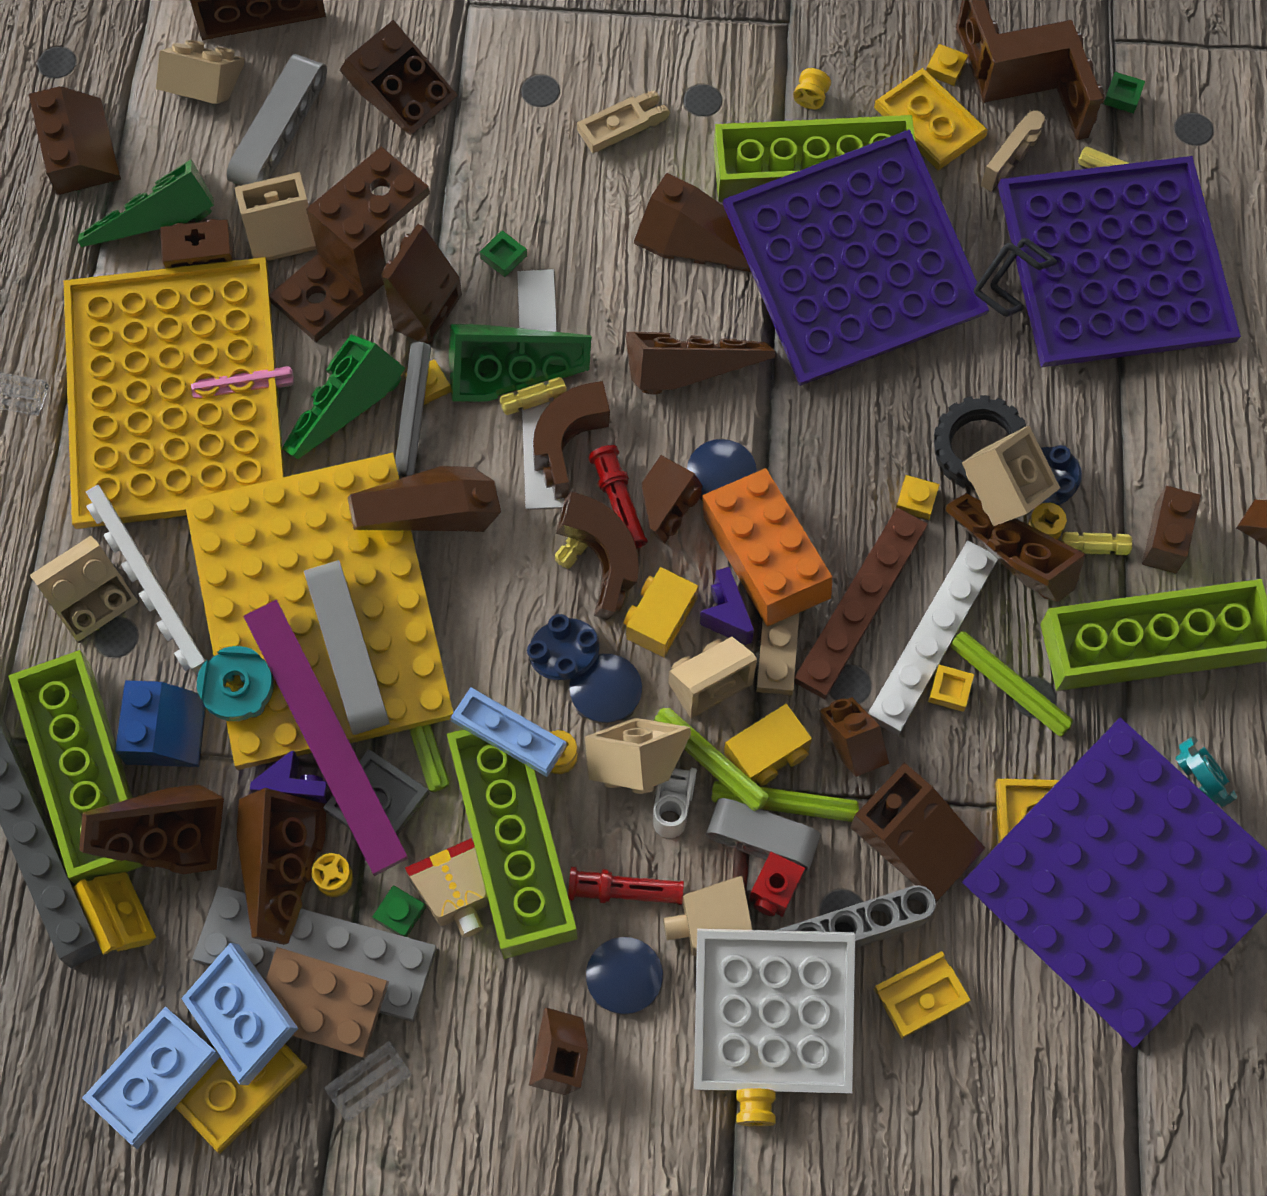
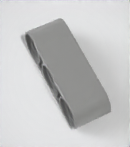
(762, 832)

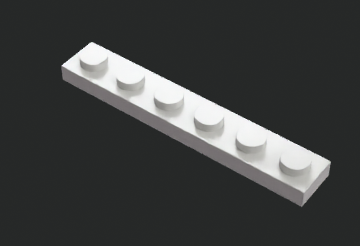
(138, 569)
(932, 637)

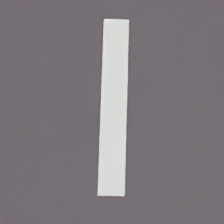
(536, 312)

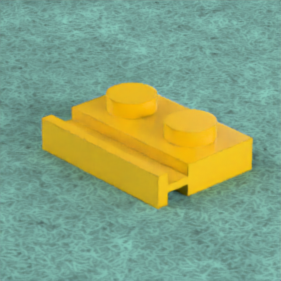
(114, 912)
(921, 994)

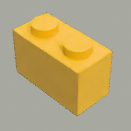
(661, 611)
(769, 745)

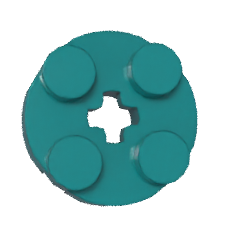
(222, 668)
(1206, 771)

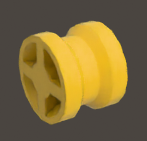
(812, 88)
(1052, 513)
(569, 756)
(329, 868)
(755, 1107)

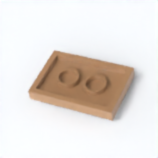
(327, 1000)

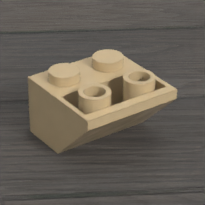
(198, 71)
(276, 217)
(84, 588)

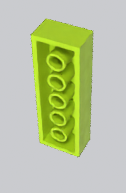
(766, 151)
(1156, 634)
(71, 754)
(512, 847)

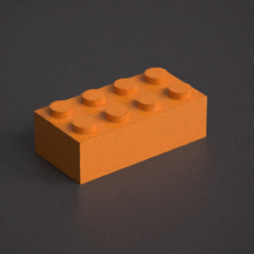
(767, 547)

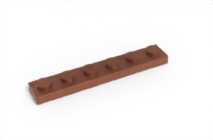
(860, 603)

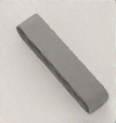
(277, 121)
(346, 647)
(859, 916)

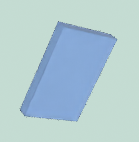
(239, 1014)
(151, 1077)

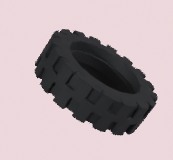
(961, 414)

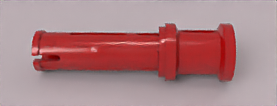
(614, 482)
(605, 886)

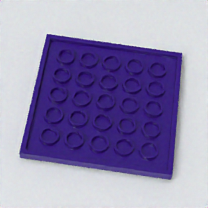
(854, 257)
(1130, 257)
(1126, 882)

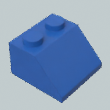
(160, 725)

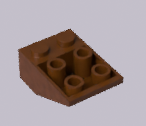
(398, 79)
(420, 287)
(917, 832)

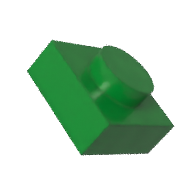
(1124, 92)
(503, 253)
(399, 911)

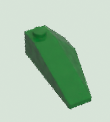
(174, 200)
(501, 359)
(358, 379)

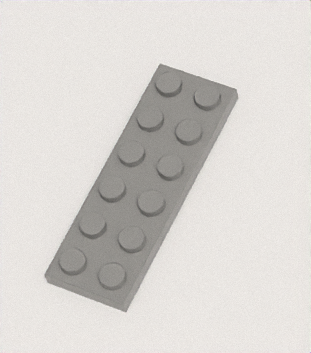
(329, 939)

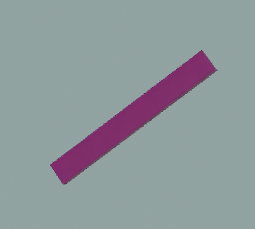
(326, 738)

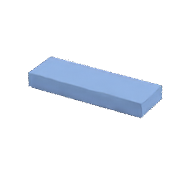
(508, 731)

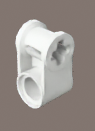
(675, 797)

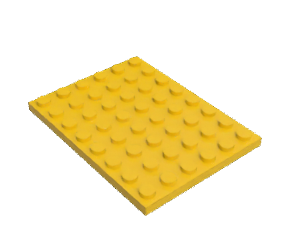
(129, 379)
(255, 550)

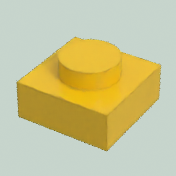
(946, 64)
(436, 384)
(917, 497)
(951, 688)

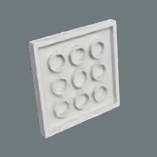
(774, 1010)

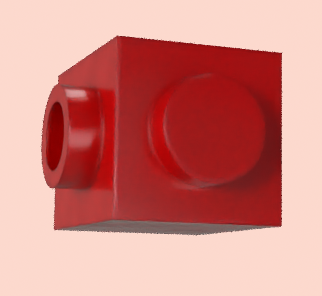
(776, 885)

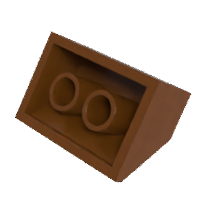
(73, 139)

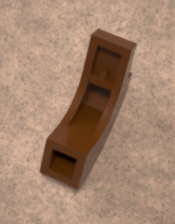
(565, 417)
(611, 541)

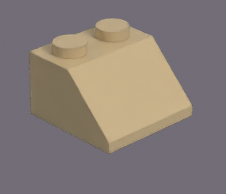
(1011, 476)
(712, 675)
(635, 754)

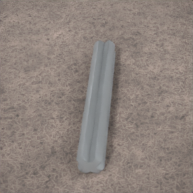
(412, 408)

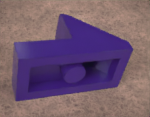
(730, 614)
(283, 778)

